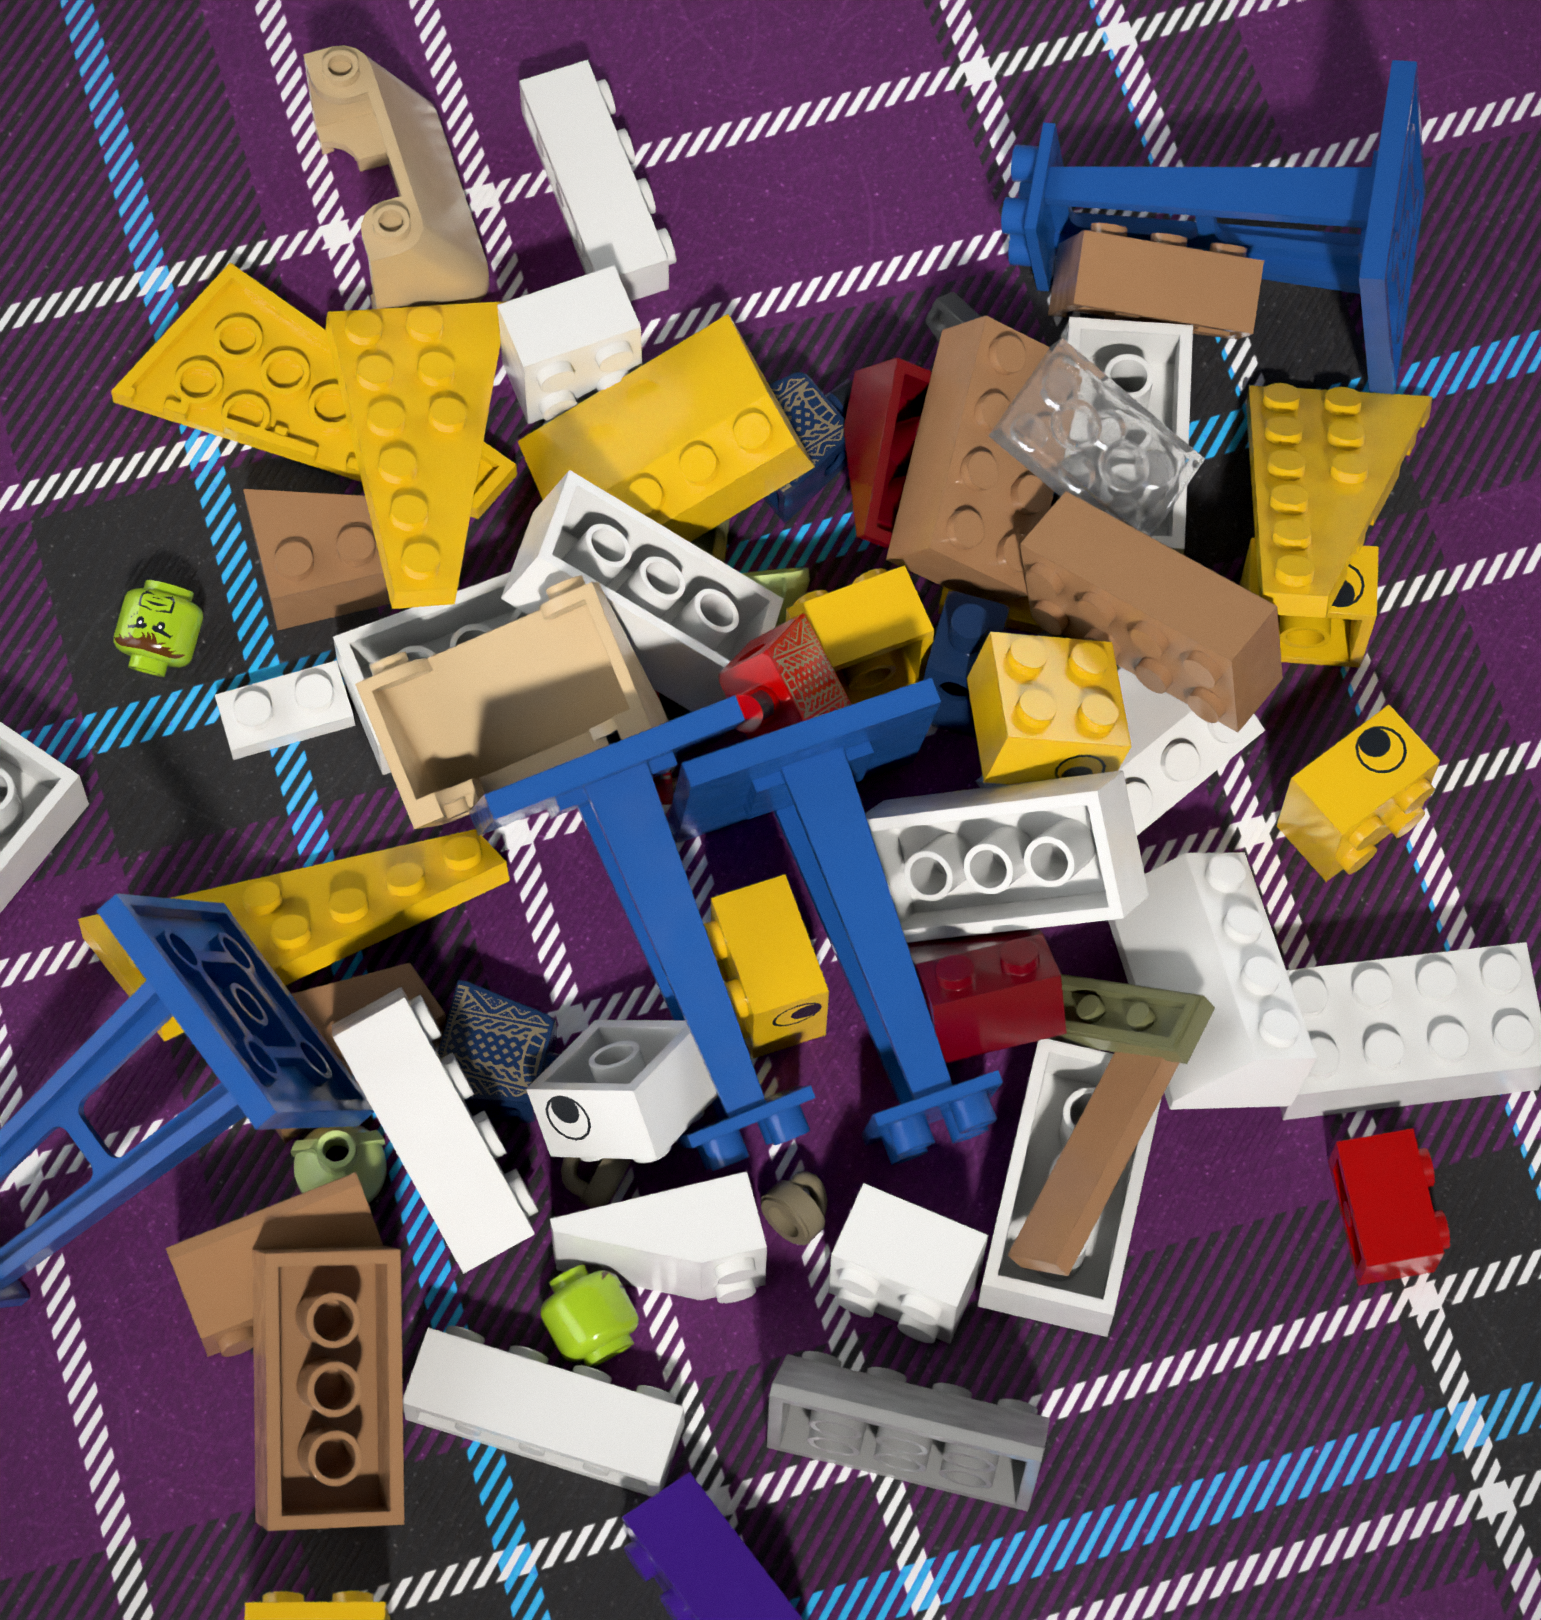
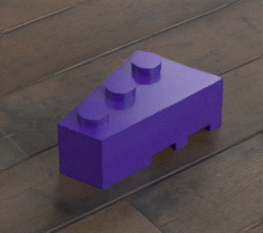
(700, 1559)

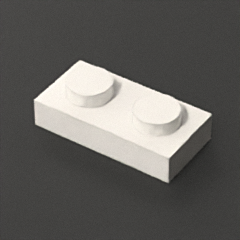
(285, 710)

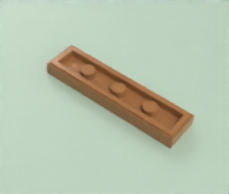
(1091, 1163)

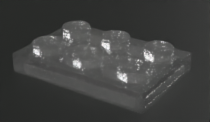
(1095, 441)

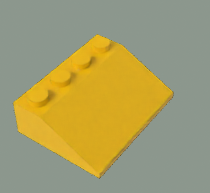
(678, 436)

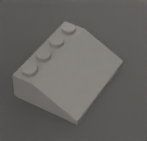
(906, 1429)

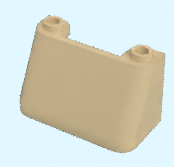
(425, 240)
(508, 703)

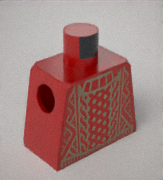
(782, 679)

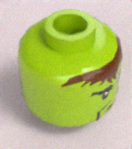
(158, 627)
(589, 1316)

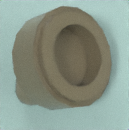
(601, 1182)
(793, 1211)

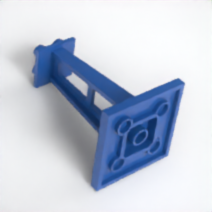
(1378, 199)
(809, 783)
(643, 864)
(241, 1023)

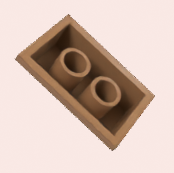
(218, 1264)

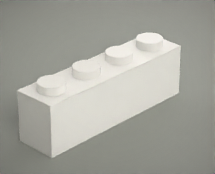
(594, 179)
(543, 1410)

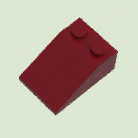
(880, 440)
(990, 991)

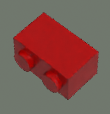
(1388, 1206)

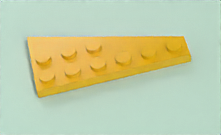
(263, 378)
(417, 420)
(1319, 482)
(333, 908)

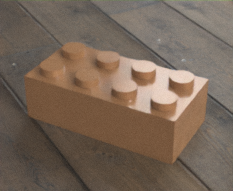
(964, 493)
(1162, 611)
(328, 1387)

